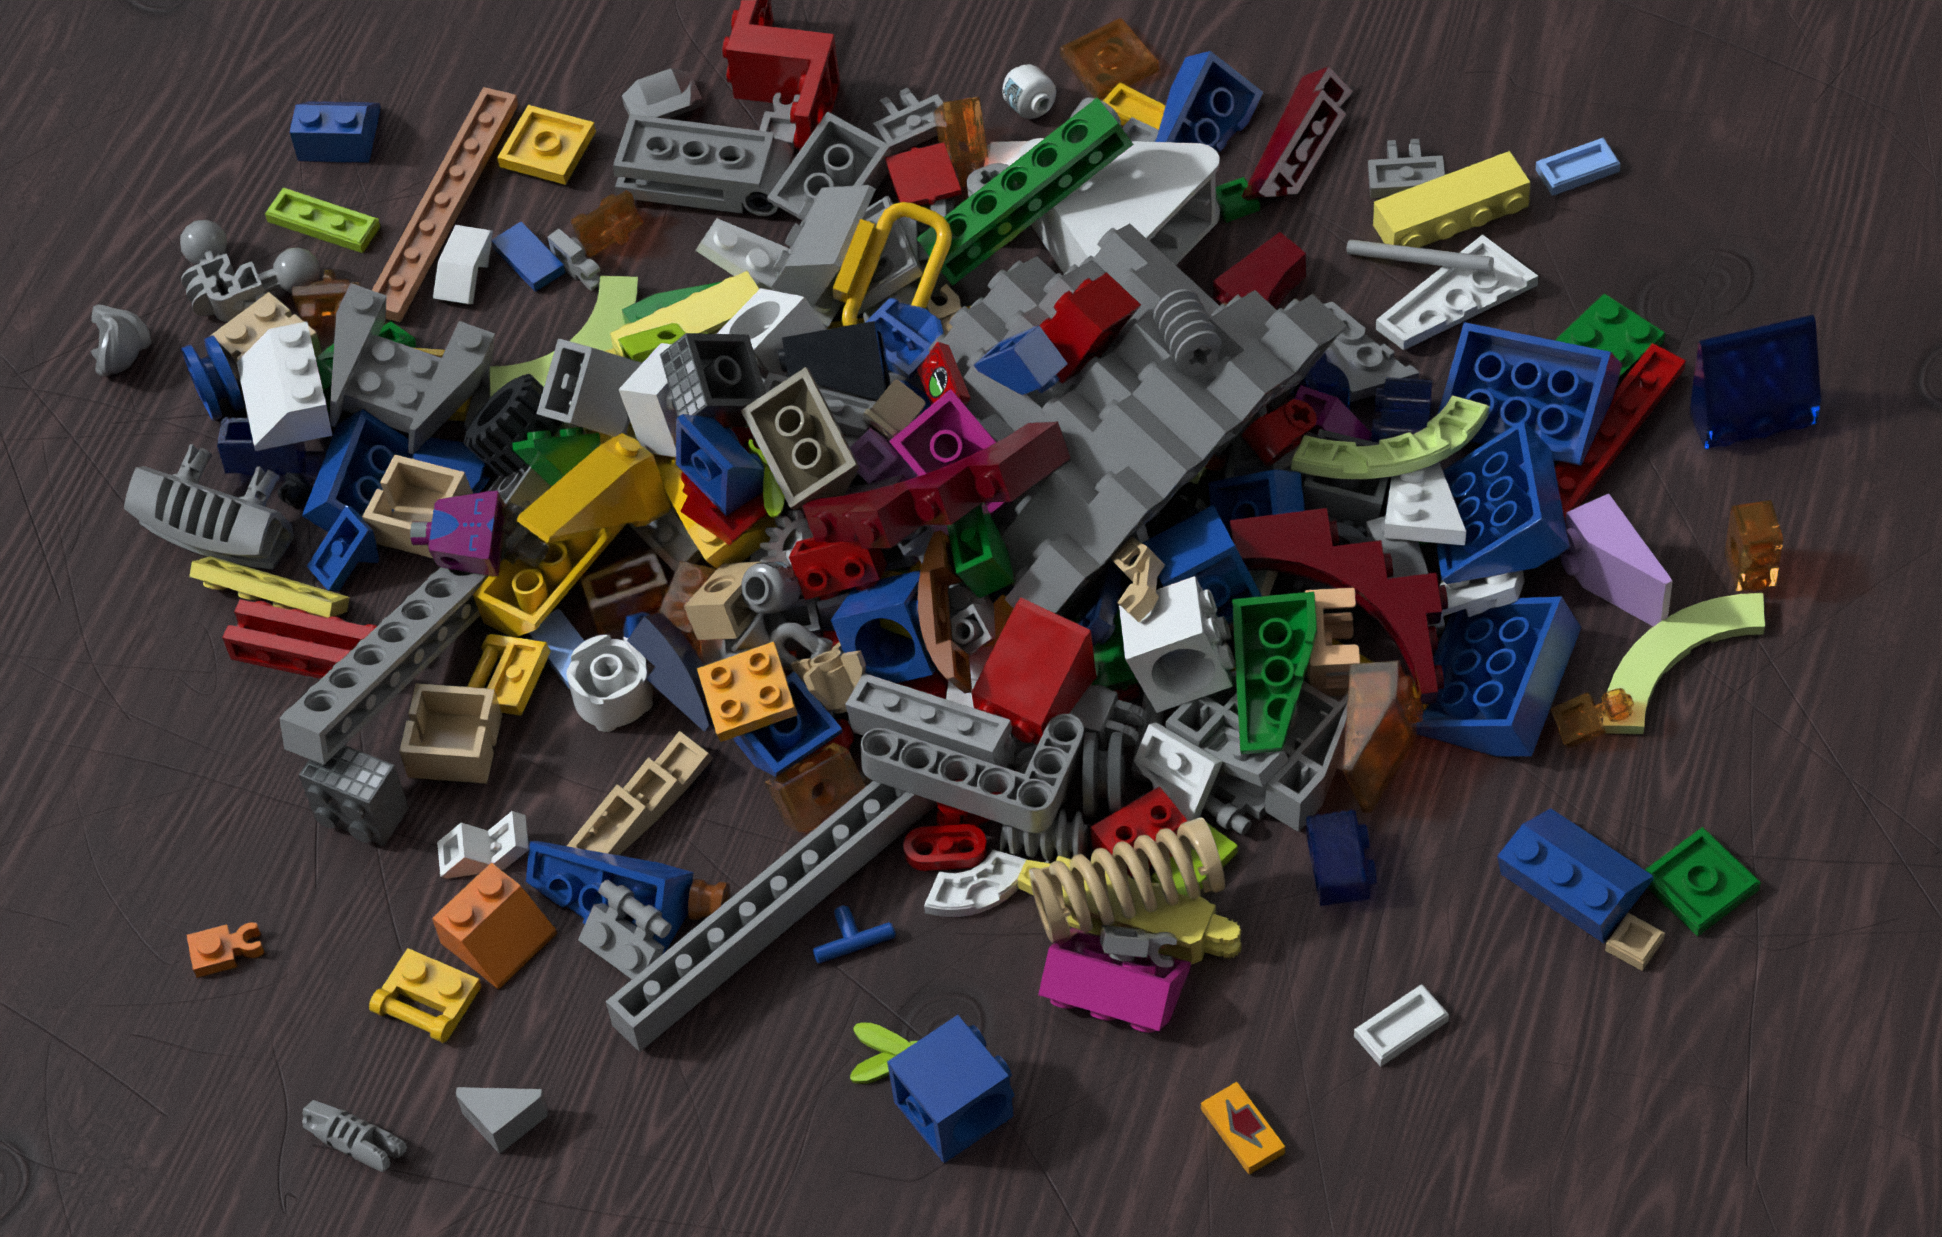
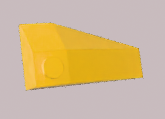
(606, 489)

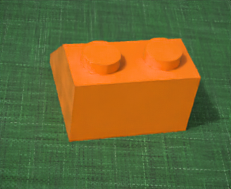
(493, 926)

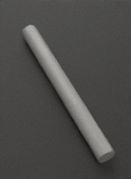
(1420, 255)

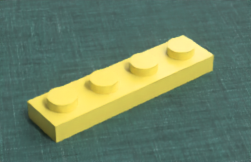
(256, 584)

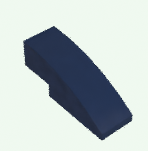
(674, 665)

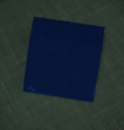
(1756, 382)

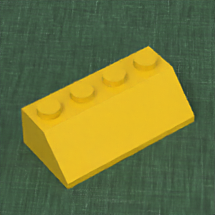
(526, 595)

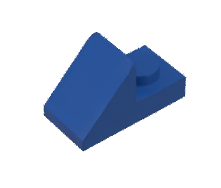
(343, 547)

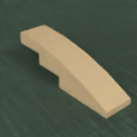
(644, 799)

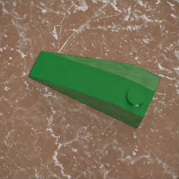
(1271, 659)

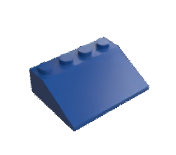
(1546, 382)
(1507, 507)
(1500, 675)

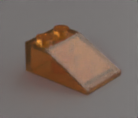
(1378, 727)

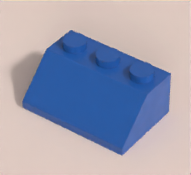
(353, 467)
(1573, 873)

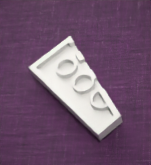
(744, 251)
(1455, 296)
(1423, 508)

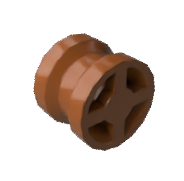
(706, 898)

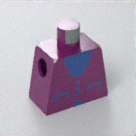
(465, 533)

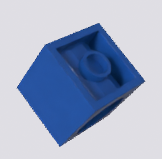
(1204, 550)
(883, 651)
(952, 1087)

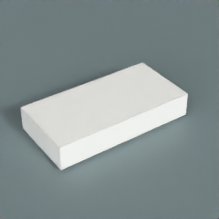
(1401, 1025)

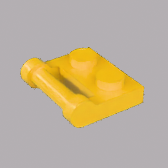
(515, 673)
(429, 984)

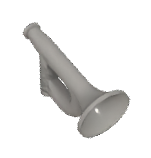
(756, 635)

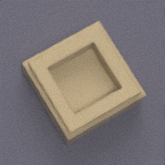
(1635, 941)

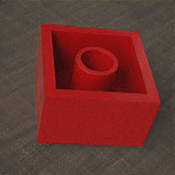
(1088, 322)

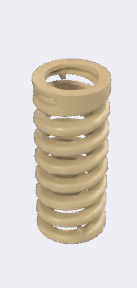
(1049, 880)

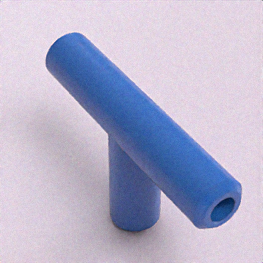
(852, 938)

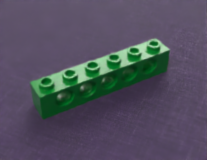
(1029, 188)

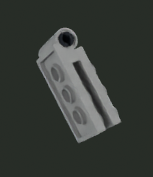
(700, 164)

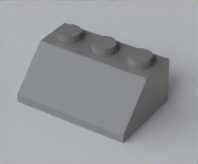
(820, 240)

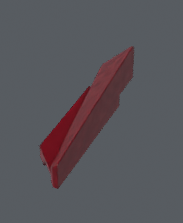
(1300, 136)

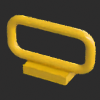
(866, 251)

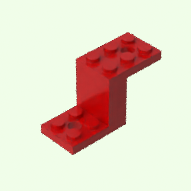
(782, 61)

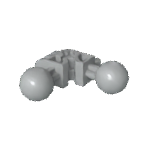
(206, 244)

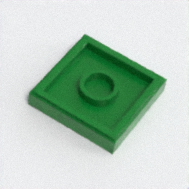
(1701, 881)

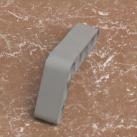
(979, 776)

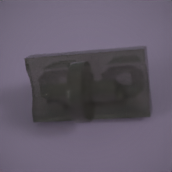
(522, 542)

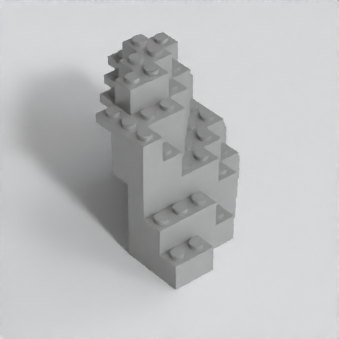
(1126, 417)

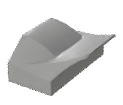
(663, 95)

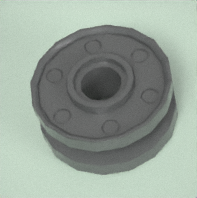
(1103, 774)

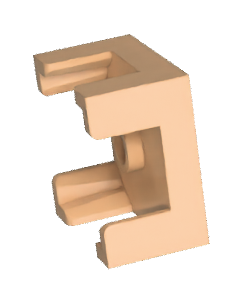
(1331, 627)

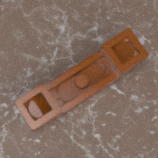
(934, 612)

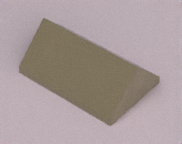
(801, 441)

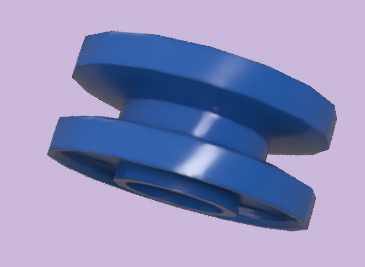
(213, 378)

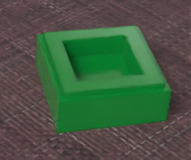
(1231, 202)

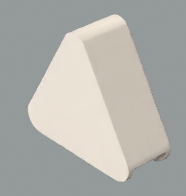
(1153, 186)

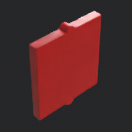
(923, 175)

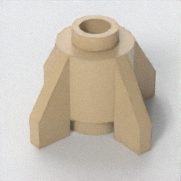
(831, 676)

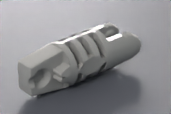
(352, 1135)

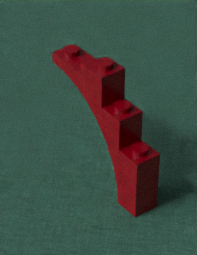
(1269, 270)
(941, 496)
(1403, 605)

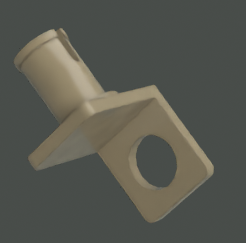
(894, 410)

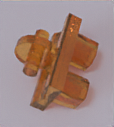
(607, 223)
(320, 298)

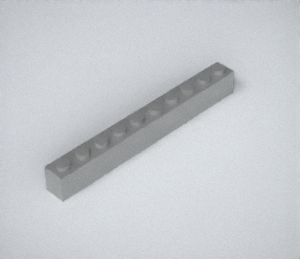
(762, 911)

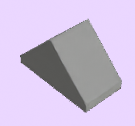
(502, 1113)

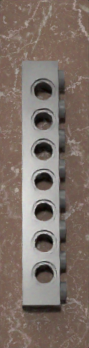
(381, 665)

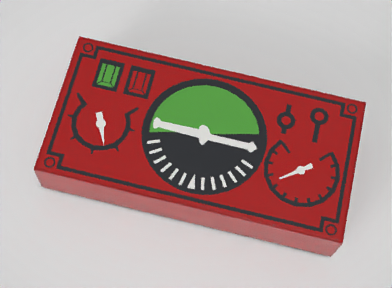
(941, 373)

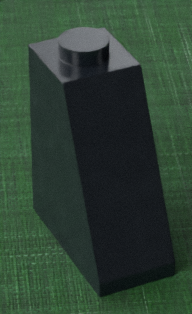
(841, 358)

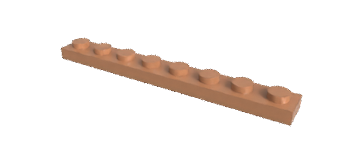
(444, 200)

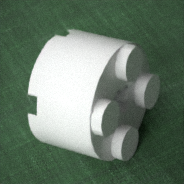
(609, 682)

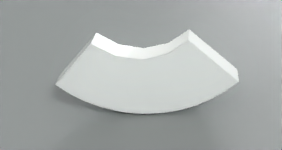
(975, 889)

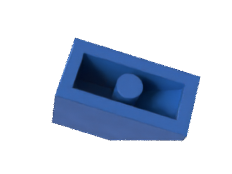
(1023, 362)

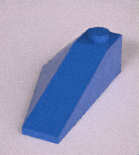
(1207, 103)
(574, 877)

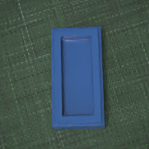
(528, 256)

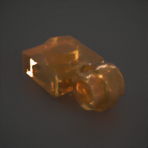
(1581, 718)

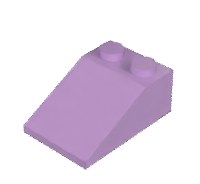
(1615, 561)

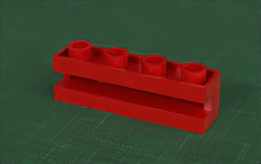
(290, 638)

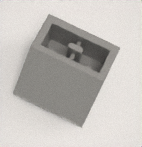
(585, 388)

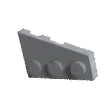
(1363, 359)

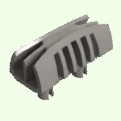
(208, 519)

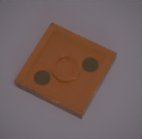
(1109, 57)

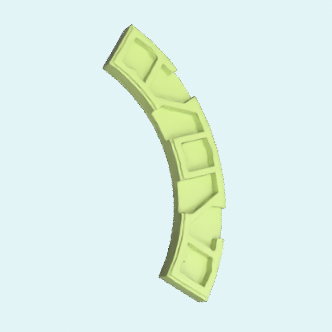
(607, 316)
(1396, 455)
(1672, 641)

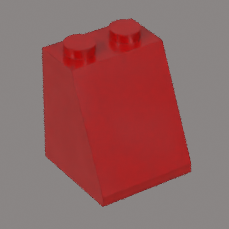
(1035, 670)

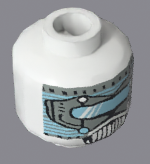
(1029, 91)

